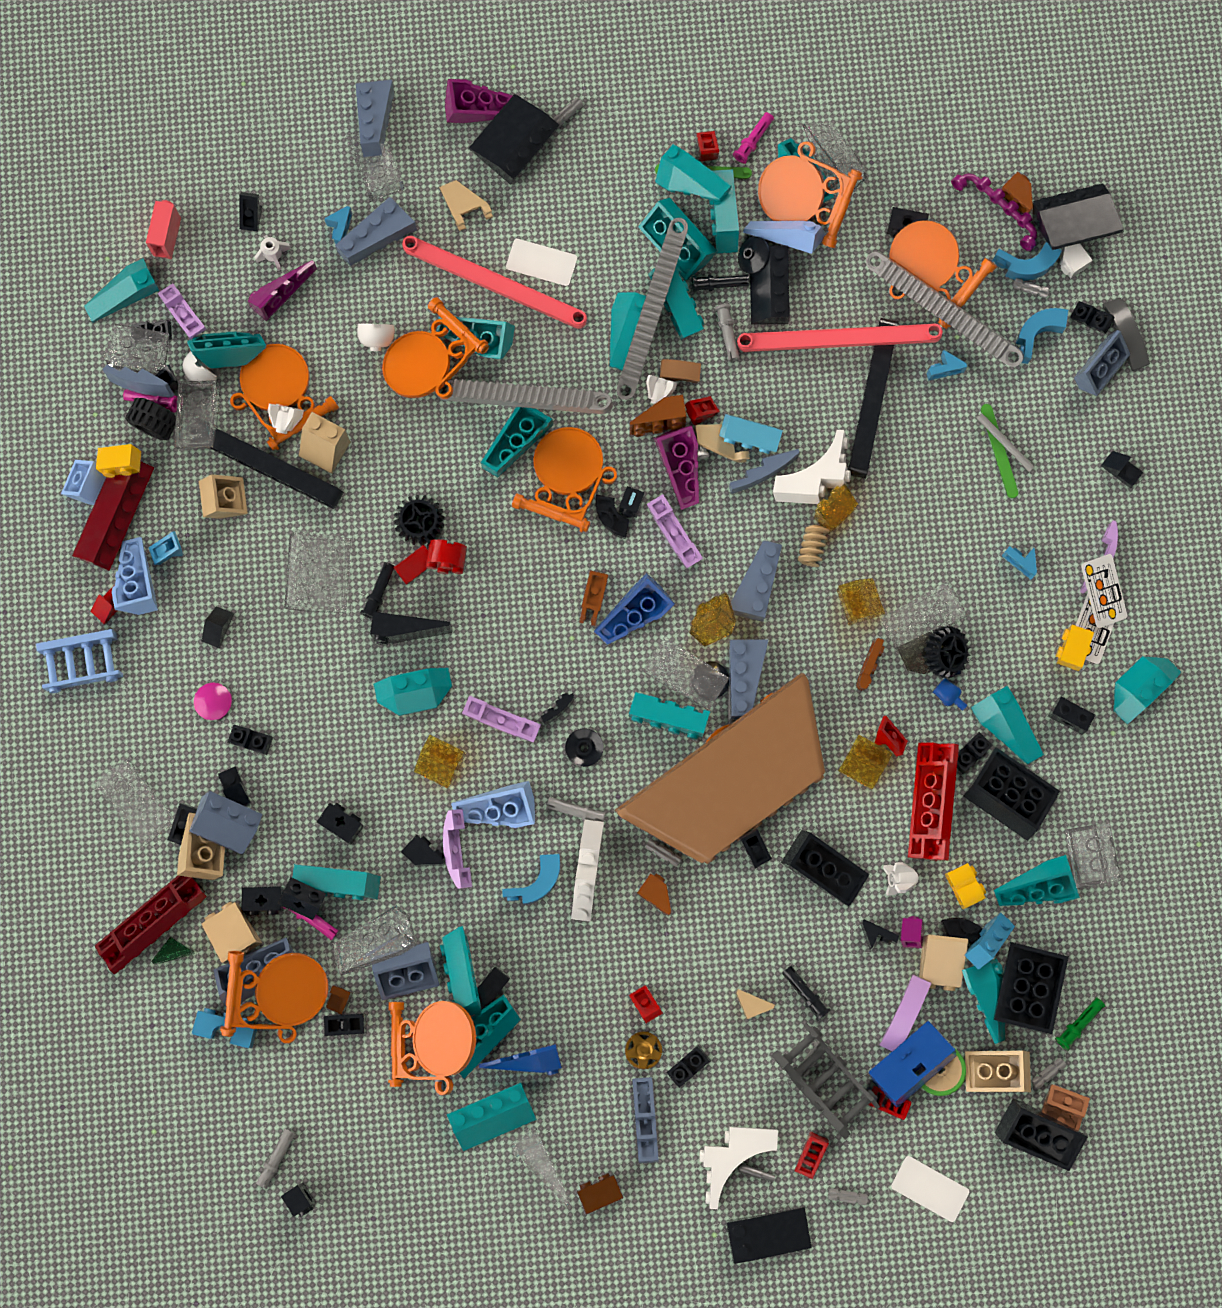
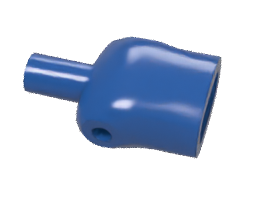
(949, 694)

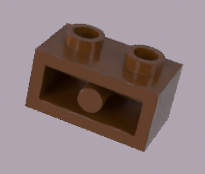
(600, 1193)

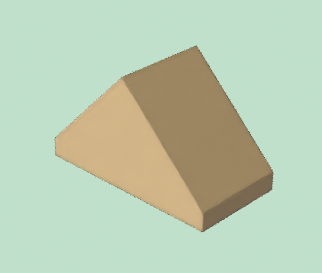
(752, 1005)

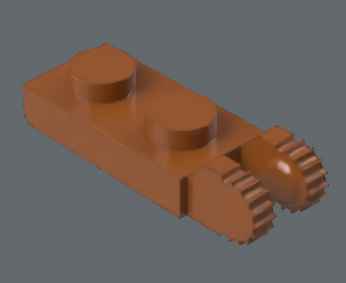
(594, 595)
(869, 666)

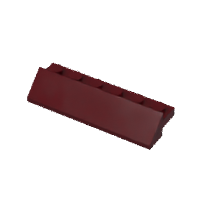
(111, 517)
(149, 922)

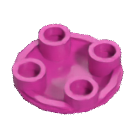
(212, 701)

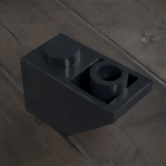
(421, 854)

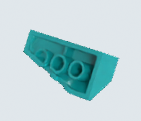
(686, 174)
(123, 290)
(624, 320)
(496, 333)
(1005, 720)
(1045, 882)
(986, 986)

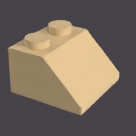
(222, 496)

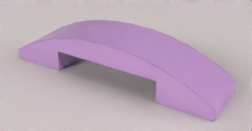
(181, 311)
(674, 532)
(1110, 538)
(500, 719)
(452, 849)
(906, 1013)

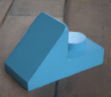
(340, 221)
(950, 367)
(165, 548)
(1025, 565)

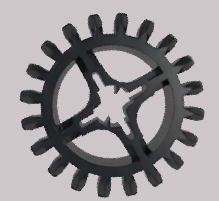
(413, 523)
(949, 640)

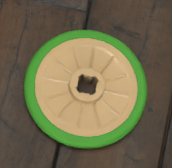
(949, 1080)

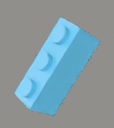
(750, 434)

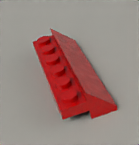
(933, 801)

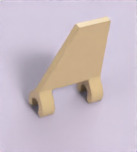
(462, 201)
(709, 438)

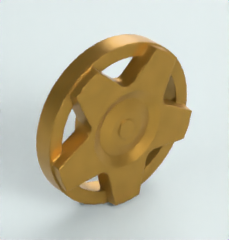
(643, 1050)

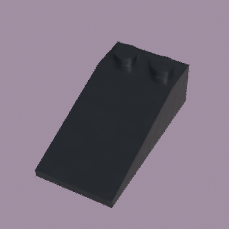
(399, 628)
(825, 867)
(1040, 1135)
(768, 1235)

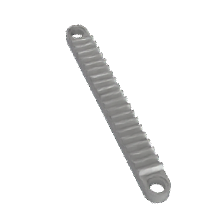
(652, 308)
(944, 309)
(528, 396)

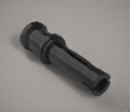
(711, 282)
(375, 599)
(811, 1000)

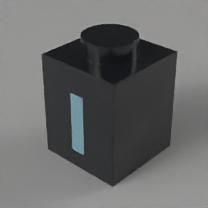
(631, 502)

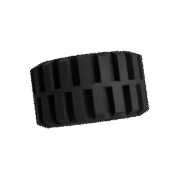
(151, 418)

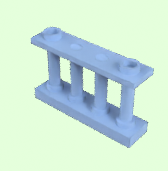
(67, 645)

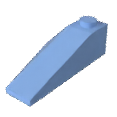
(794, 234)
(133, 582)
(504, 806)

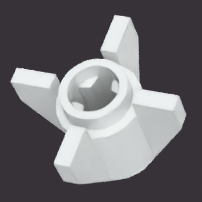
(271, 250)
(659, 388)
(284, 417)
(900, 878)

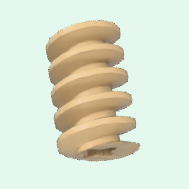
(811, 545)

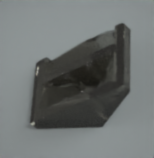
(913, 653)

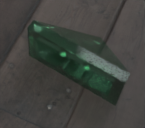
(171, 951)

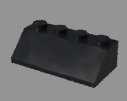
(771, 290)

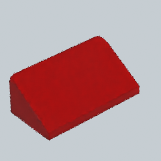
(412, 565)

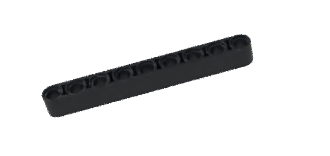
(871, 406)
(276, 469)

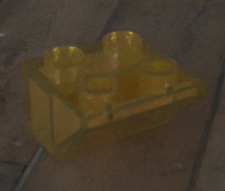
(836, 508)
(860, 600)
(713, 620)
(439, 761)
(865, 762)

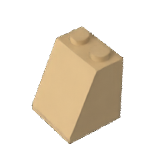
(323, 442)
(230, 931)
(943, 961)

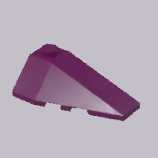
(472, 103)
(274, 294)
(680, 458)

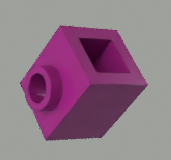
(912, 932)

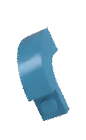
(1030, 268)
(1043, 321)
(542, 886)

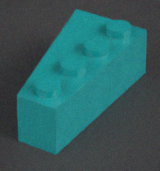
(515, 438)
(668, 715)

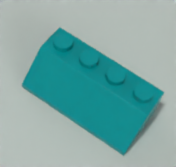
(696, 248)
(460, 971)
(491, 1116)

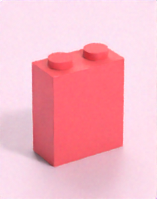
(163, 229)

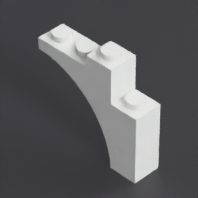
(810, 483)
(587, 870)
(742, 1145)

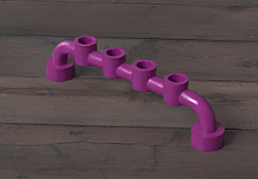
(1027, 242)

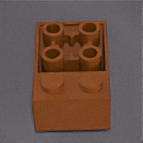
(664, 415)

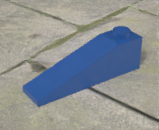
(641, 605)
(537, 1060)

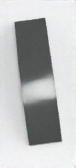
(1127, 326)

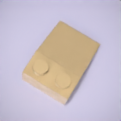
(199, 856)
(998, 1071)

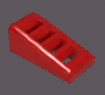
(904, 1111)
(808, 1144)

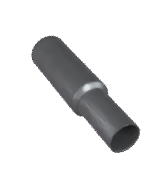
(754, 1172)

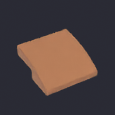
(1065, 1106)

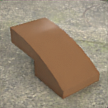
(680, 370)

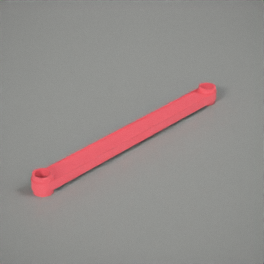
(494, 282)
(839, 337)

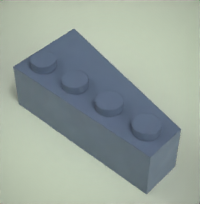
(374, 107)
(376, 231)
(755, 589)
(745, 668)
(254, 961)

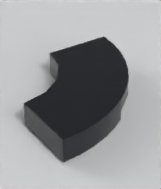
(610, 517)
(962, 929)

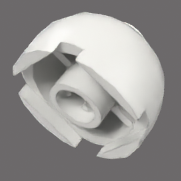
(375, 335)
(197, 370)

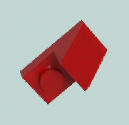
(707, 146)
(701, 409)
(104, 607)
(891, 736)
(645, 1004)

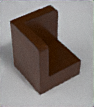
(339, 999)

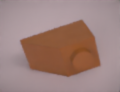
(1019, 190)
(656, 893)

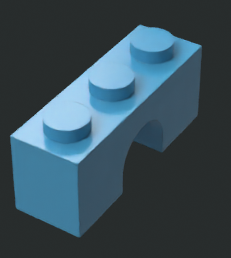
(991, 940)
(208, 1023)

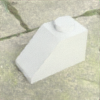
(1074, 260)

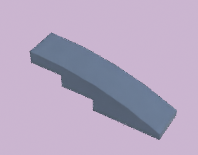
(140, 382)
(769, 467)
(645, 1120)

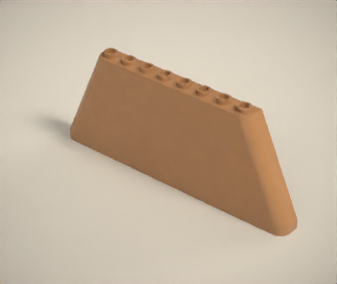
(734, 777)

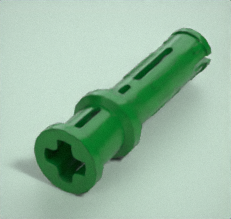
(1074, 1030)

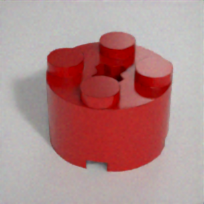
(446, 557)

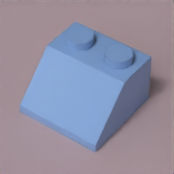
(83, 482)

